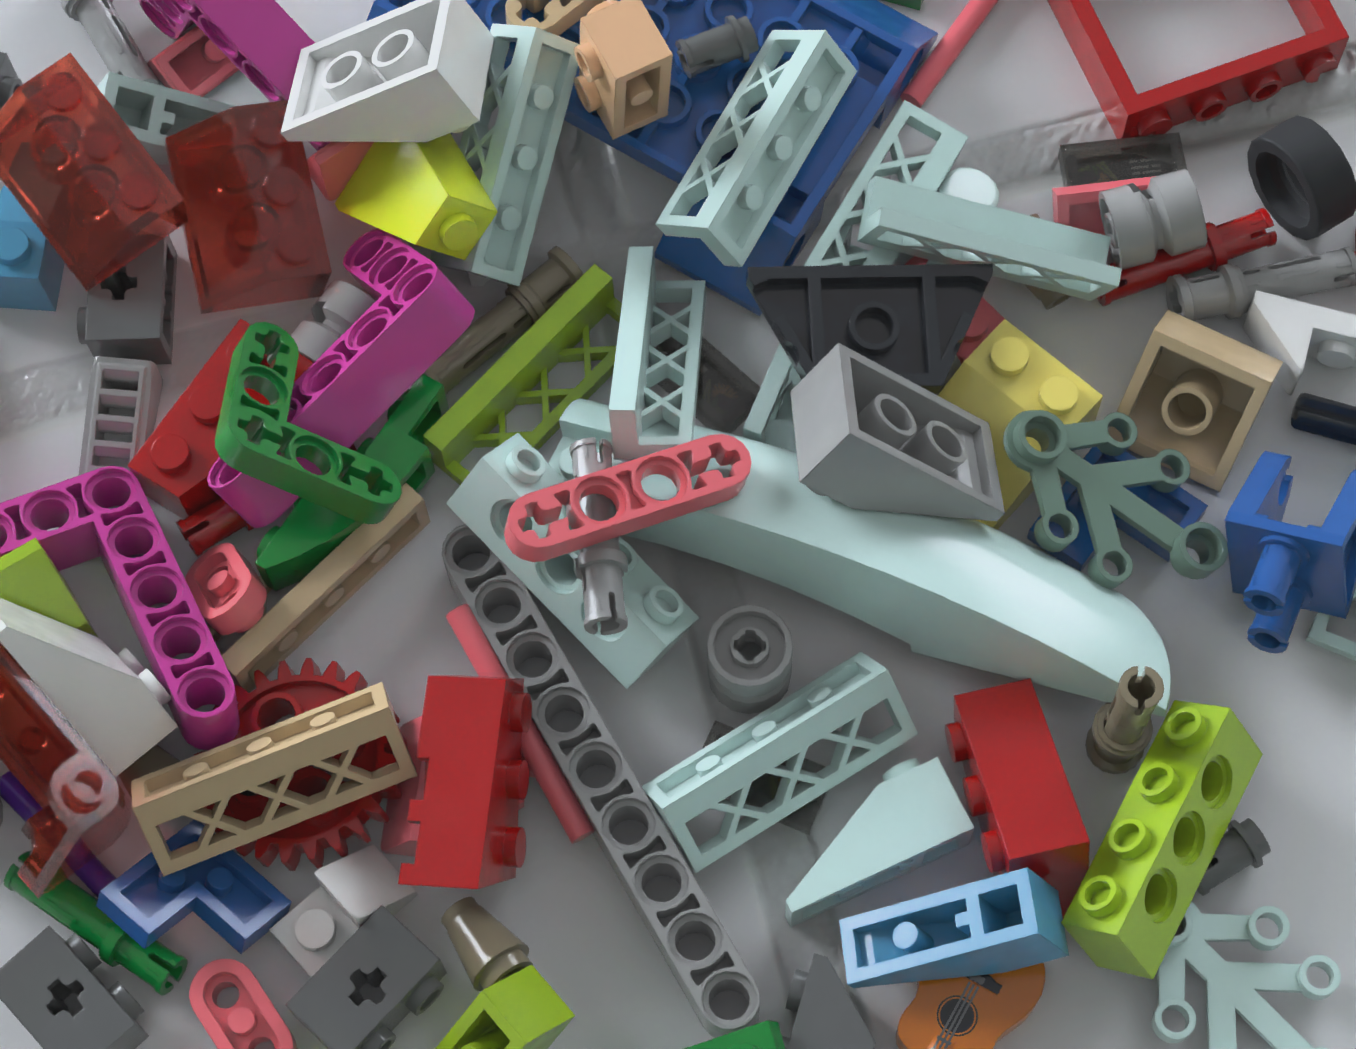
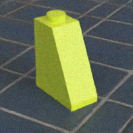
(420, 195)

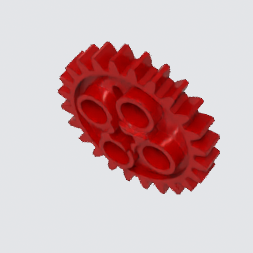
(293, 696)

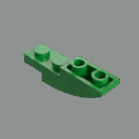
(314, 531)

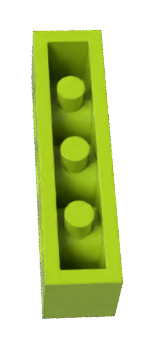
(1162, 838)

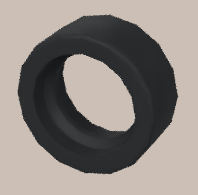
(1302, 177)

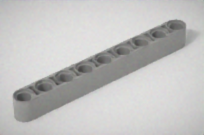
(609, 805)

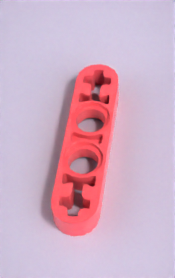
(632, 504)

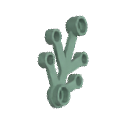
(1105, 492)

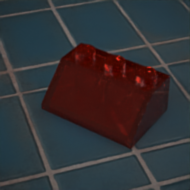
(83, 174)
(248, 210)

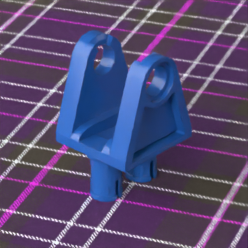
(1285, 564)

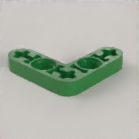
(270, 432)

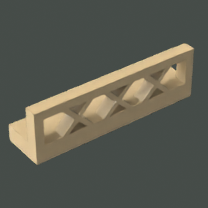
(323, 591)
(262, 757)

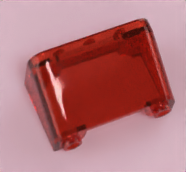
(75, 788)

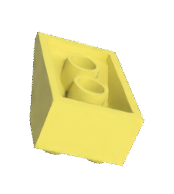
(1011, 377)

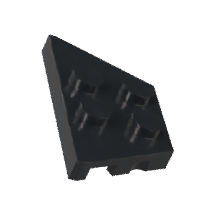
(888, 313)

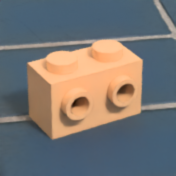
(623, 66)

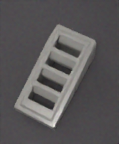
(106, 377)

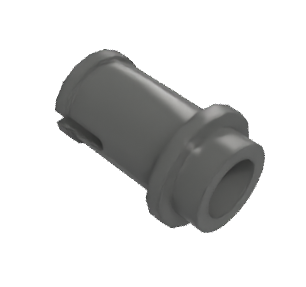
(717, 46)
(1238, 849)

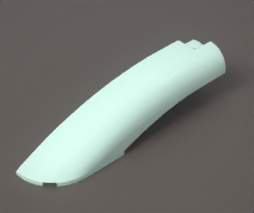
(923, 578)

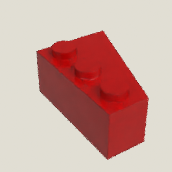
(182, 449)
(470, 782)
(1018, 786)

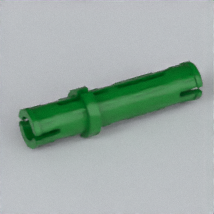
(79, 913)

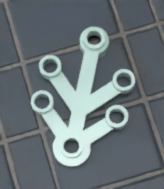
(1233, 985)

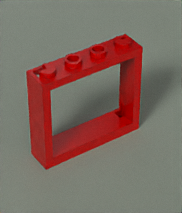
(1209, 91)

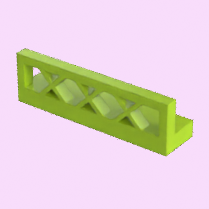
(522, 367)

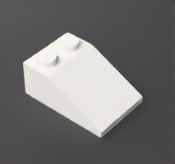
(393, 77)
(99, 693)

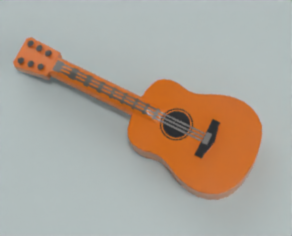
(969, 1009)

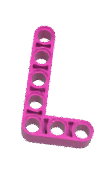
(249, 32)
(367, 367)
(115, 534)

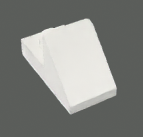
(1297, 330)
(341, 904)

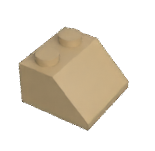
(1196, 396)

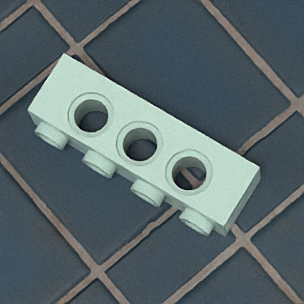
(653, 609)

